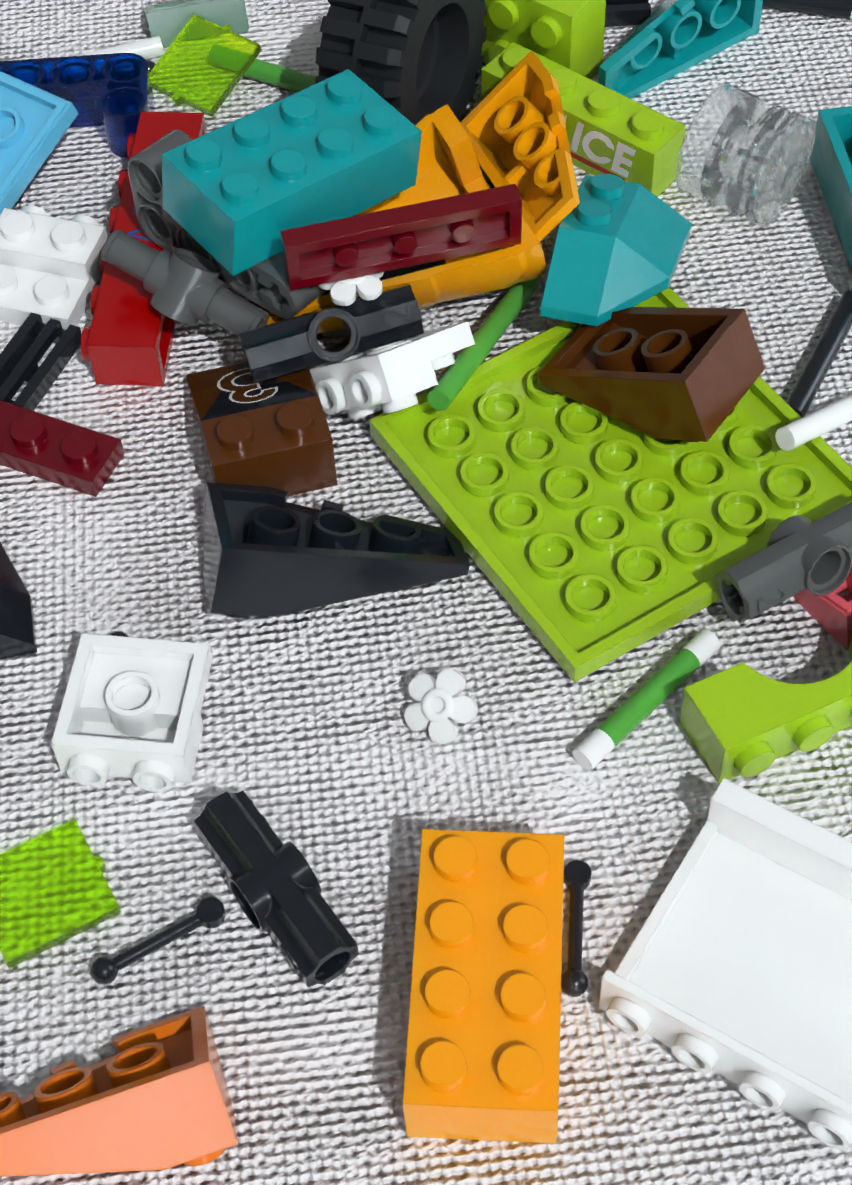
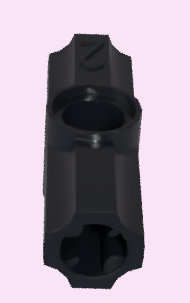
(294, 345)
(276, 888)

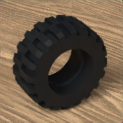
(407, 50)

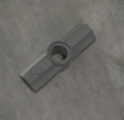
(796, 559)

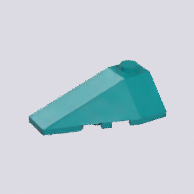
(677, 39)

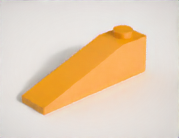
(525, 142)

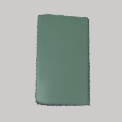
(170, 17)

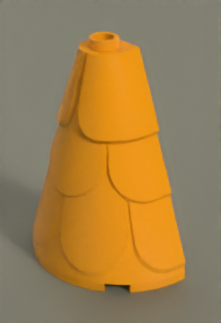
(446, 170)

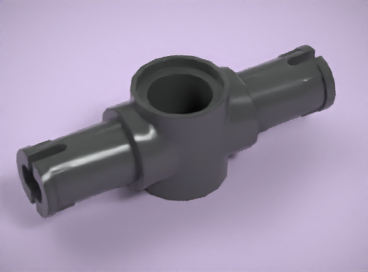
(183, 284)

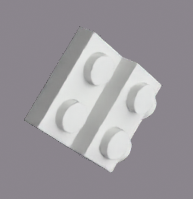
(48, 265)
(389, 373)
(132, 711)

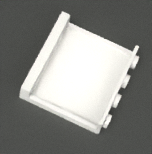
(752, 962)

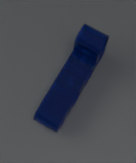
(102, 88)

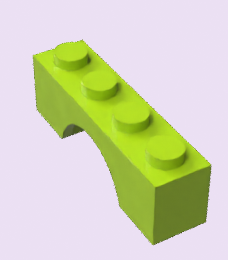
(750, 720)

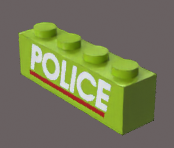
(603, 126)

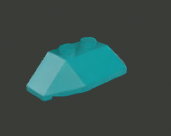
(612, 251)

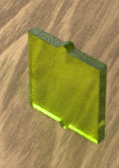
(203, 65)
(51, 893)

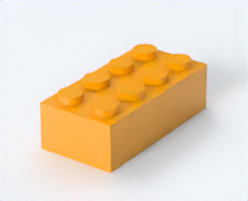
(486, 988)

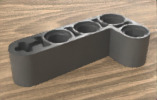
(261, 283)

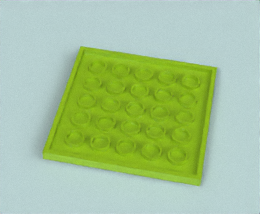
(591, 520)

